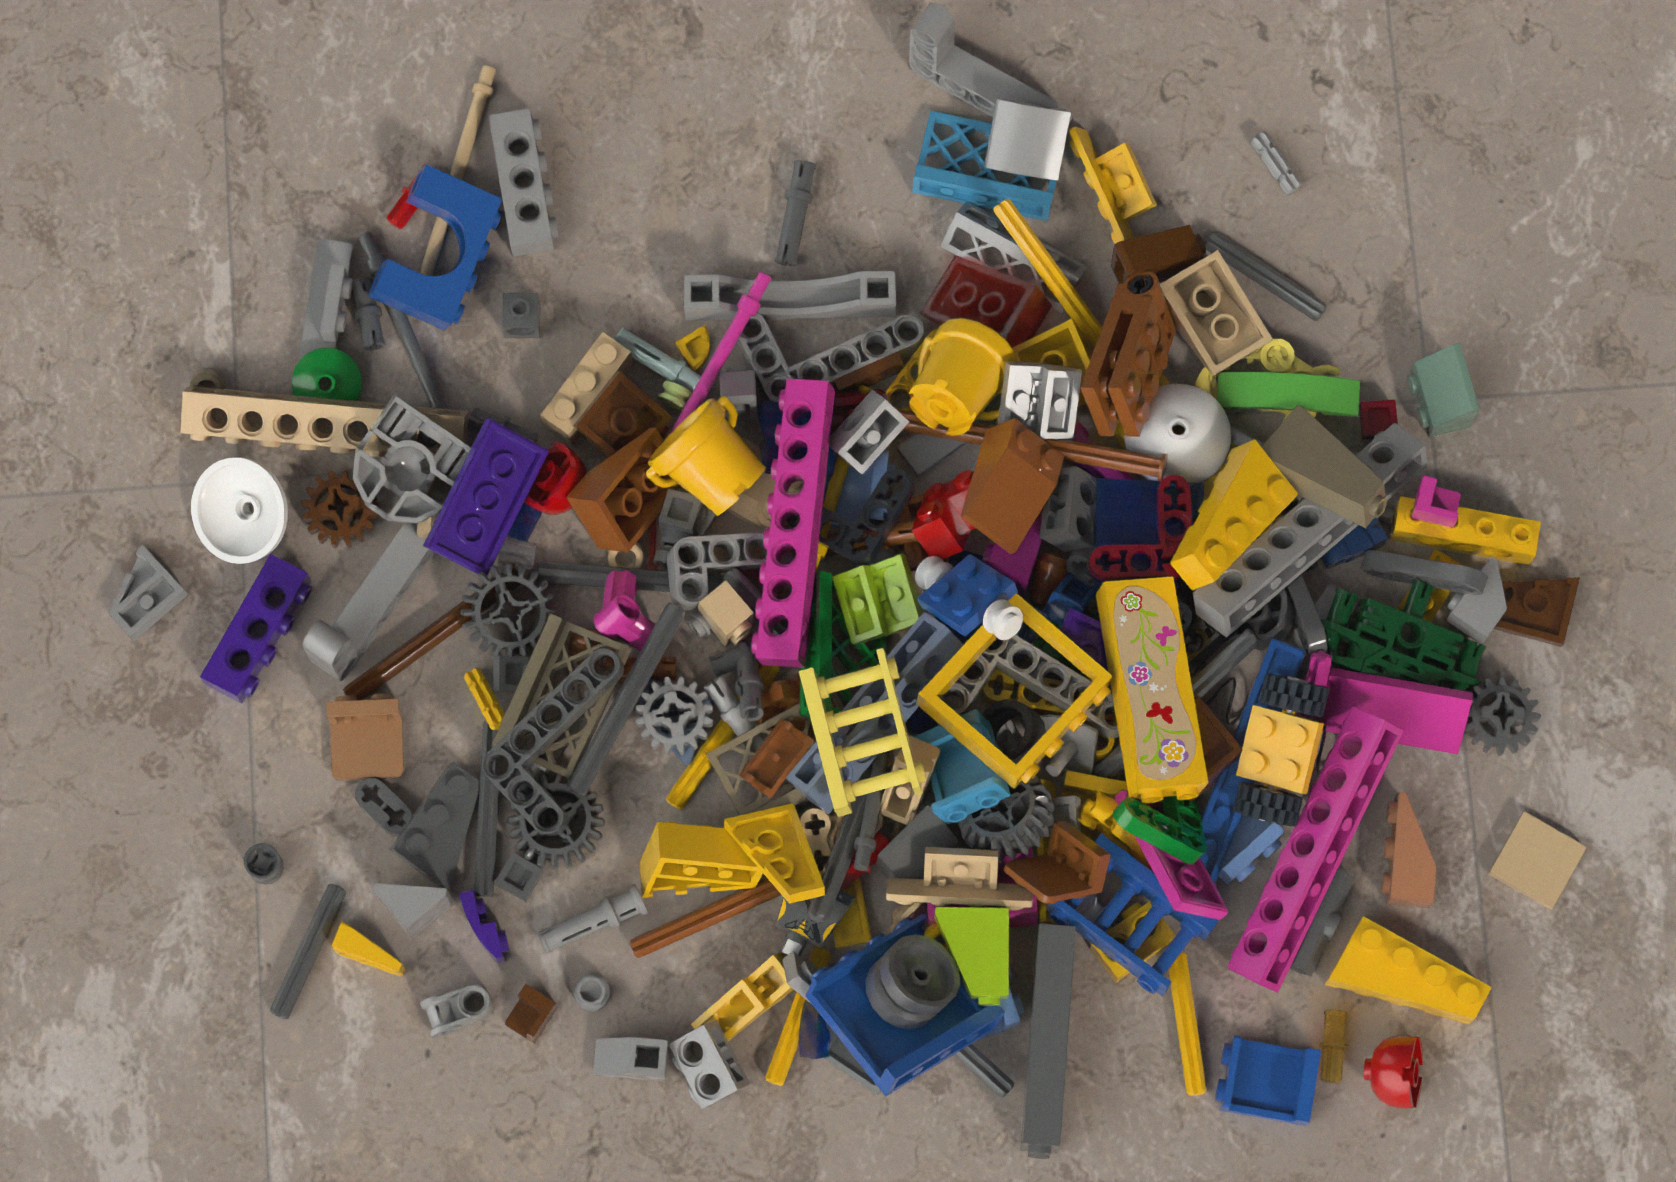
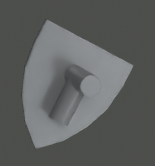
(1076, 752)

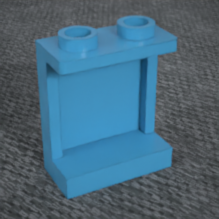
(959, 777)

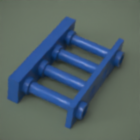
(1135, 880)

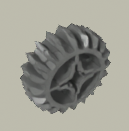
(502, 594)
(1029, 816)
(573, 846)

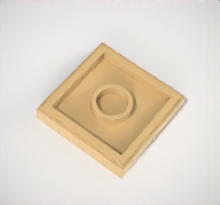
(1537, 860)

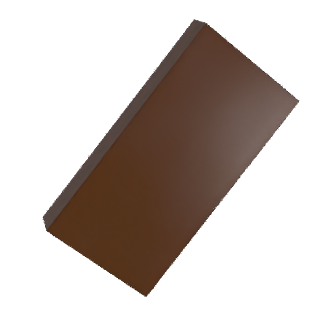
(870, 374)

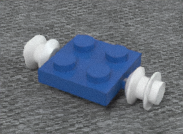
(968, 596)

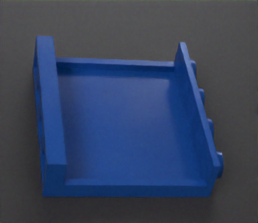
(886, 1052)

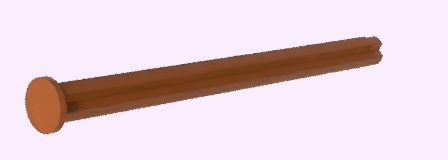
(1071, 450)

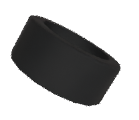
(1006, 710)

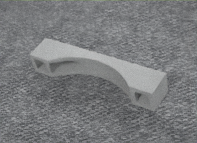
(834, 297)

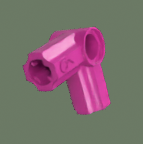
(621, 613)

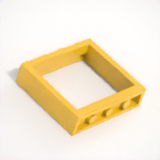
(1050, 742)

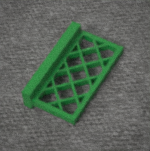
(824, 646)

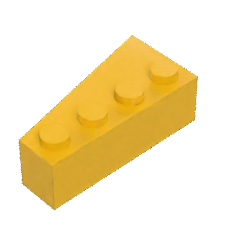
(1237, 511)
(1400, 972)

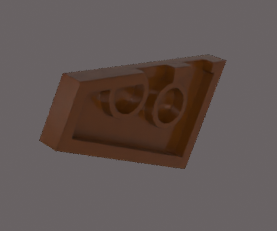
(1539, 609)

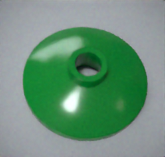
(327, 363)

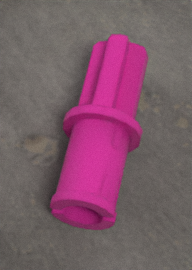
(1318, 671)

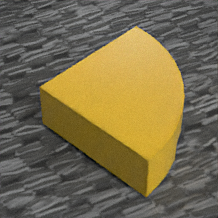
(695, 348)

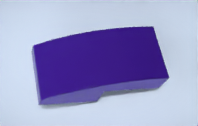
(492, 940)

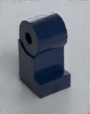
(1355, 544)

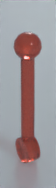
(652, 547)

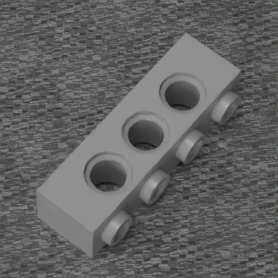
(507, 131)

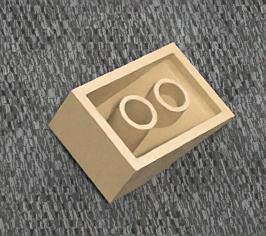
(1214, 313)

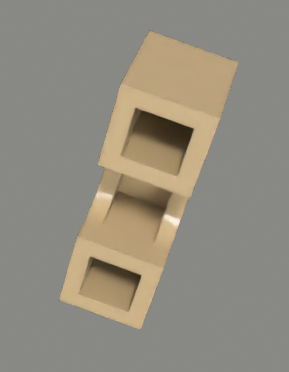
(583, 386)

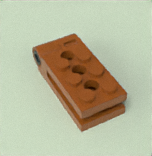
(1129, 356)

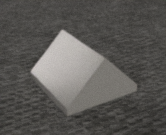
(413, 906)

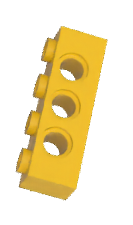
(1473, 534)

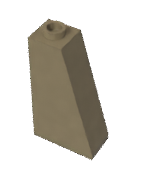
(1325, 469)

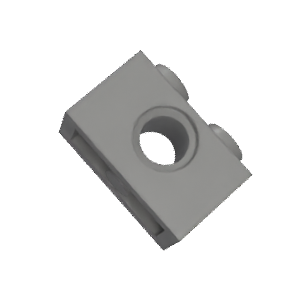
(867, 432)

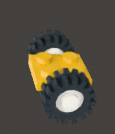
(1280, 749)

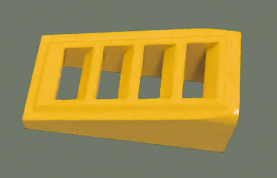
(359, 948)

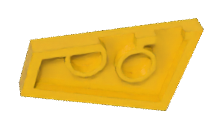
(780, 850)

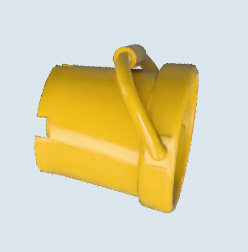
(959, 375)
(707, 457)

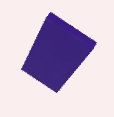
(486, 497)

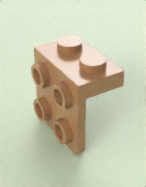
(366, 737)

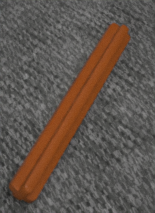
(703, 918)

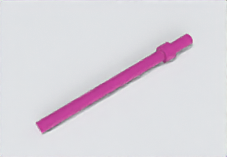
(748, 307)

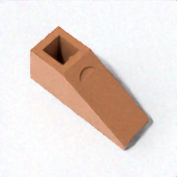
(1411, 865)

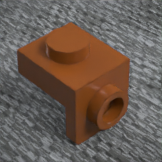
(777, 698)

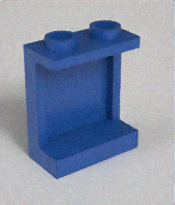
(1268, 1081)

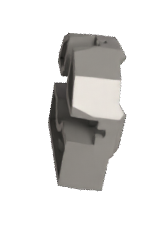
(405, 458)

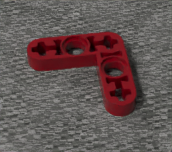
(1166, 545)

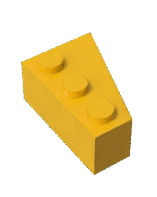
(694, 857)

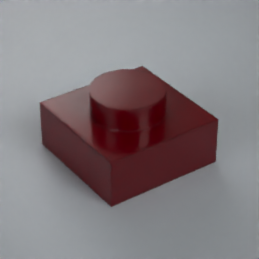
(1377, 417)

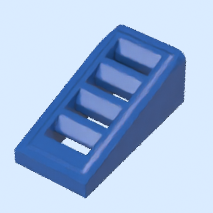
(1069, 594)

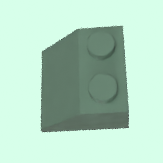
(1443, 391)

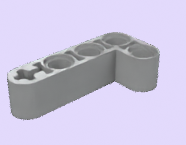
(706, 563)

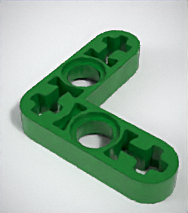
(1174, 832)

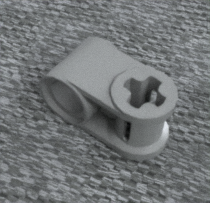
(454, 1010)

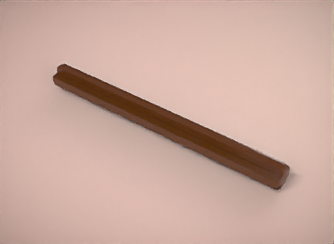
(418, 646)

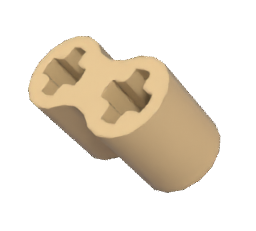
(820, 841)

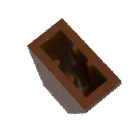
(1161, 253)

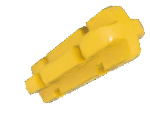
(485, 697)

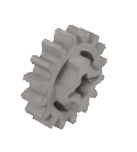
(659, 718)

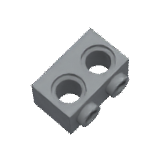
(716, 1059)

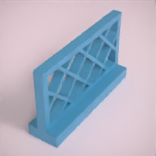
(976, 189)

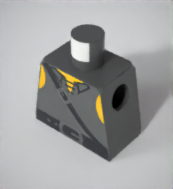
(802, 930)

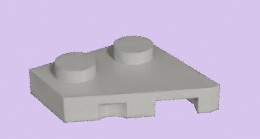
(145, 595)

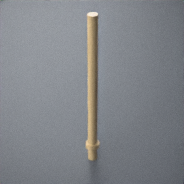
(482, 91)

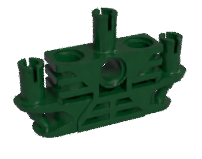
(1384, 625)

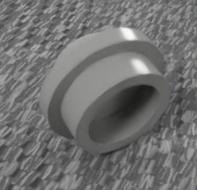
(591, 992)

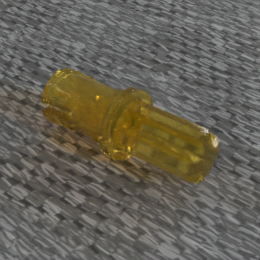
(1333, 1046)

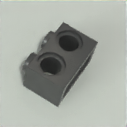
(1070, 511)

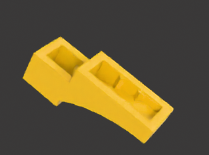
(748, 998)

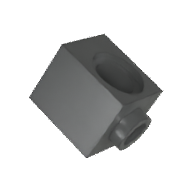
(521, 315)

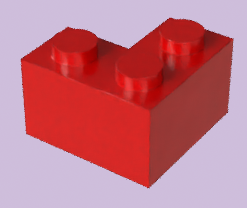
(939, 518)

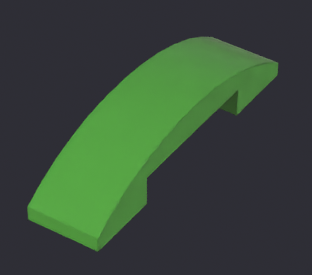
(1288, 390)

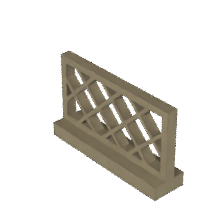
(539, 677)
(786, 793)

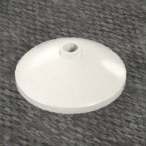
(1206, 437)
(223, 512)

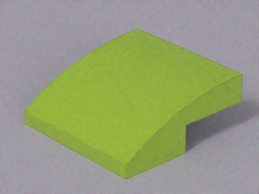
(878, 599)

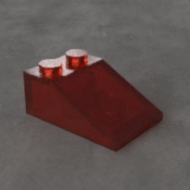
(990, 297)

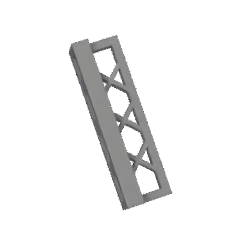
(991, 230)

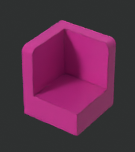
(1435, 503)

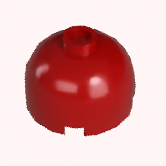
(556, 480)
(1396, 1071)

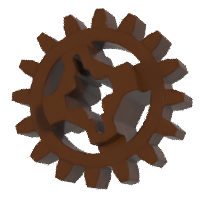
(326, 511)

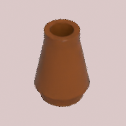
(1046, 577)

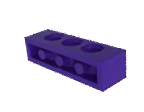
(273, 578)

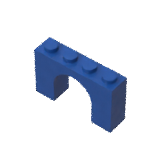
(471, 216)

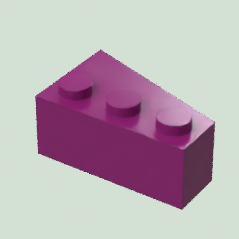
(1020, 564)

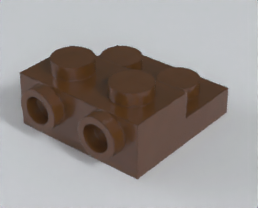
(620, 416)
(1218, 744)

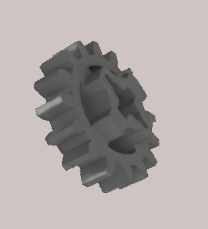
(1516, 716)

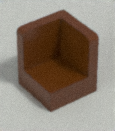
(531, 1013)

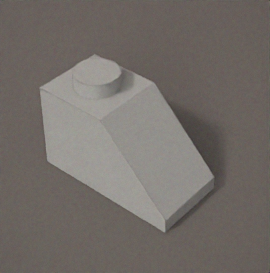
(740, 388)

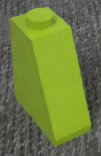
(980, 948)

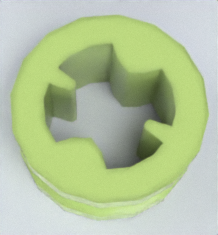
(674, 395)

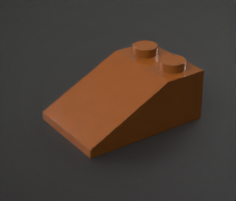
(1010, 483)
(617, 496)

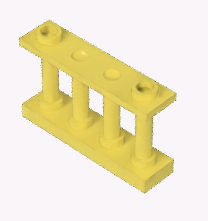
(836, 757)

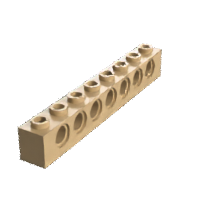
(198, 420)

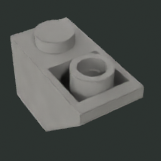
(1480, 613)
(631, 1058)

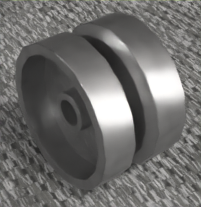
(912, 982)

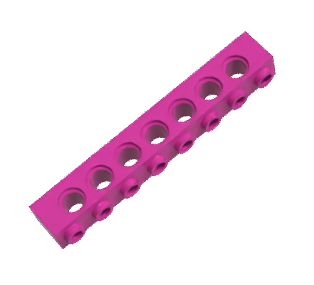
(791, 646)
(1330, 841)

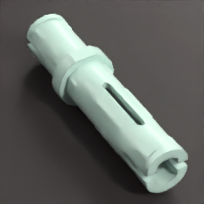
(658, 361)

